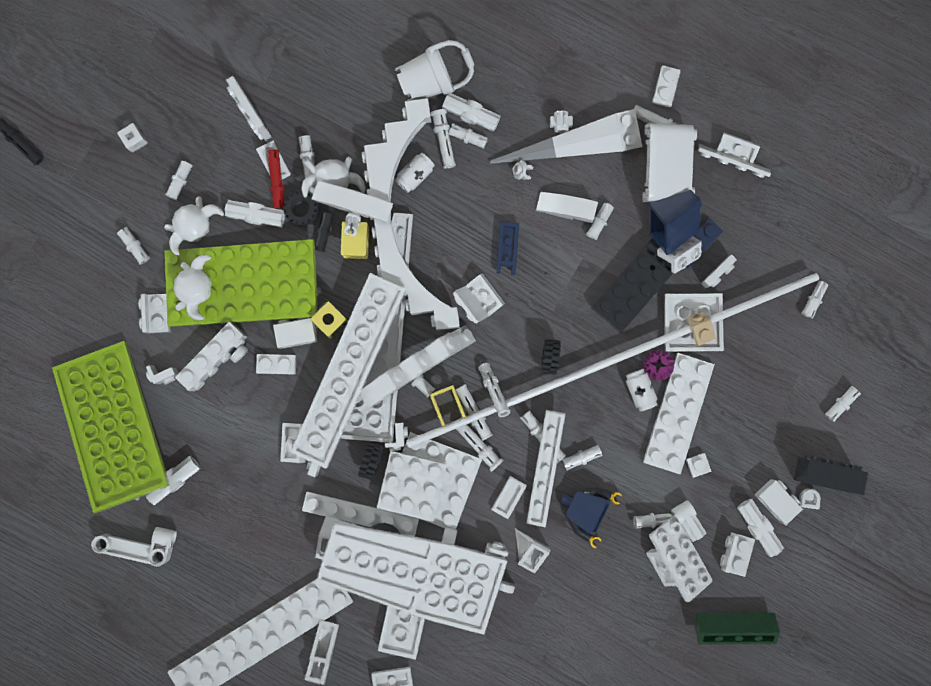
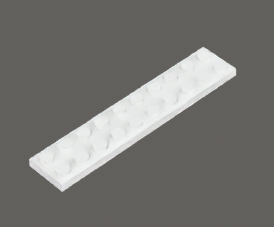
(348, 370)
(261, 635)

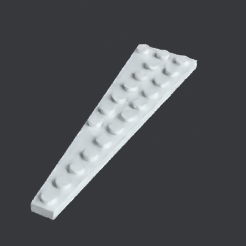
(379, 420)

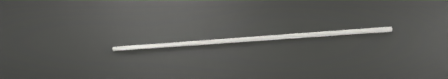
(611, 360)

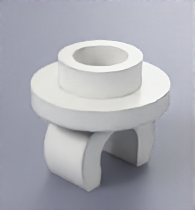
(519, 170)

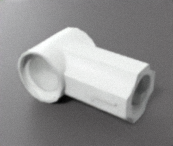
(687, 517)

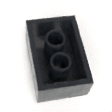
(831, 474)

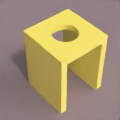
(355, 246)
(338, 319)
(436, 406)

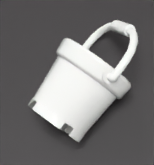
(428, 74)

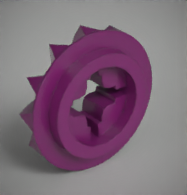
(664, 372)

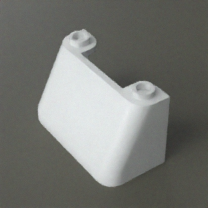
(668, 160)

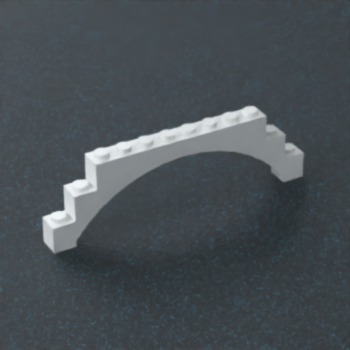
(382, 164)

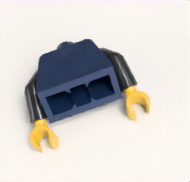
(587, 511)

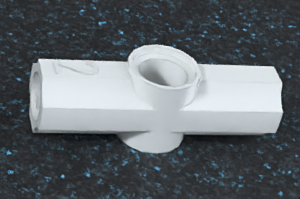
(471, 112)
(254, 213)
(176, 477)
(760, 528)

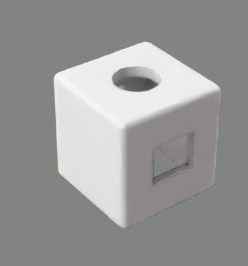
(132, 137)

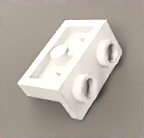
(682, 255)
(153, 313)
(289, 435)
(737, 554)

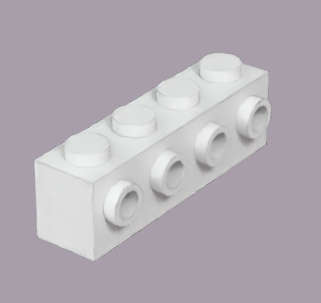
(211, 356)

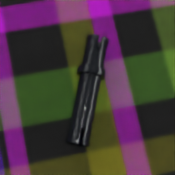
(12, 135)

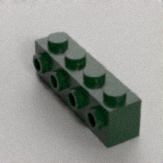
(736, 628)

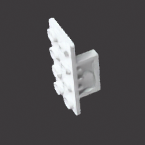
(678, 560)

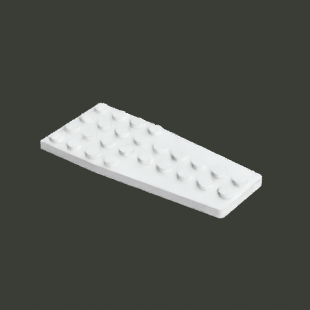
(414, 575)

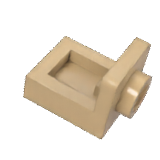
(701, 328)

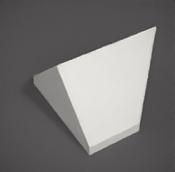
(530, 551)

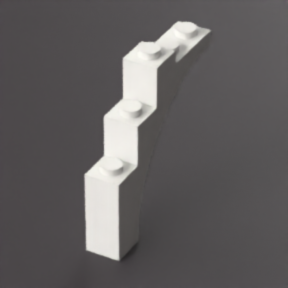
(416, 365)

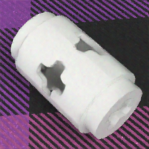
(408, 179)
(641, 400)

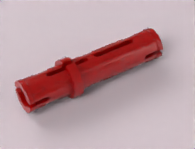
(276, 178)

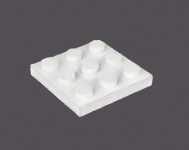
(248, 110)
(682, 306)
(412, 486)

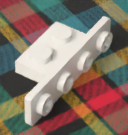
(736, 151)

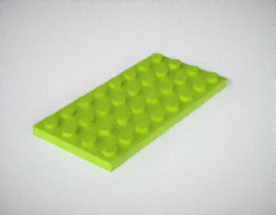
(249, 282)
(110, 427)

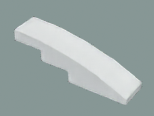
(352, 201)

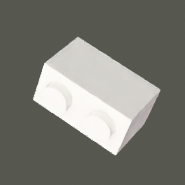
(295, 333)
(778, 501)

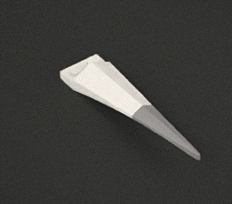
(606, 135)

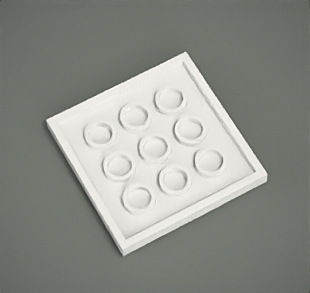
(457, 481)

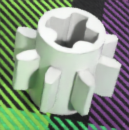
(561, 121)

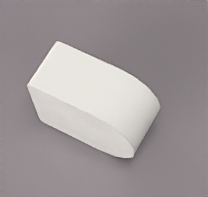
(449, 535)

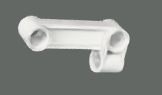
(162, 542)

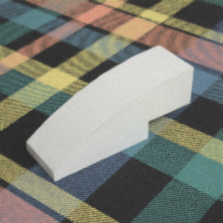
(567, 206)
(322, 652)

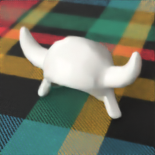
(331, 172)
(191, 223)
(193, 286)

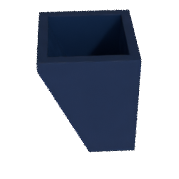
(674, 220)

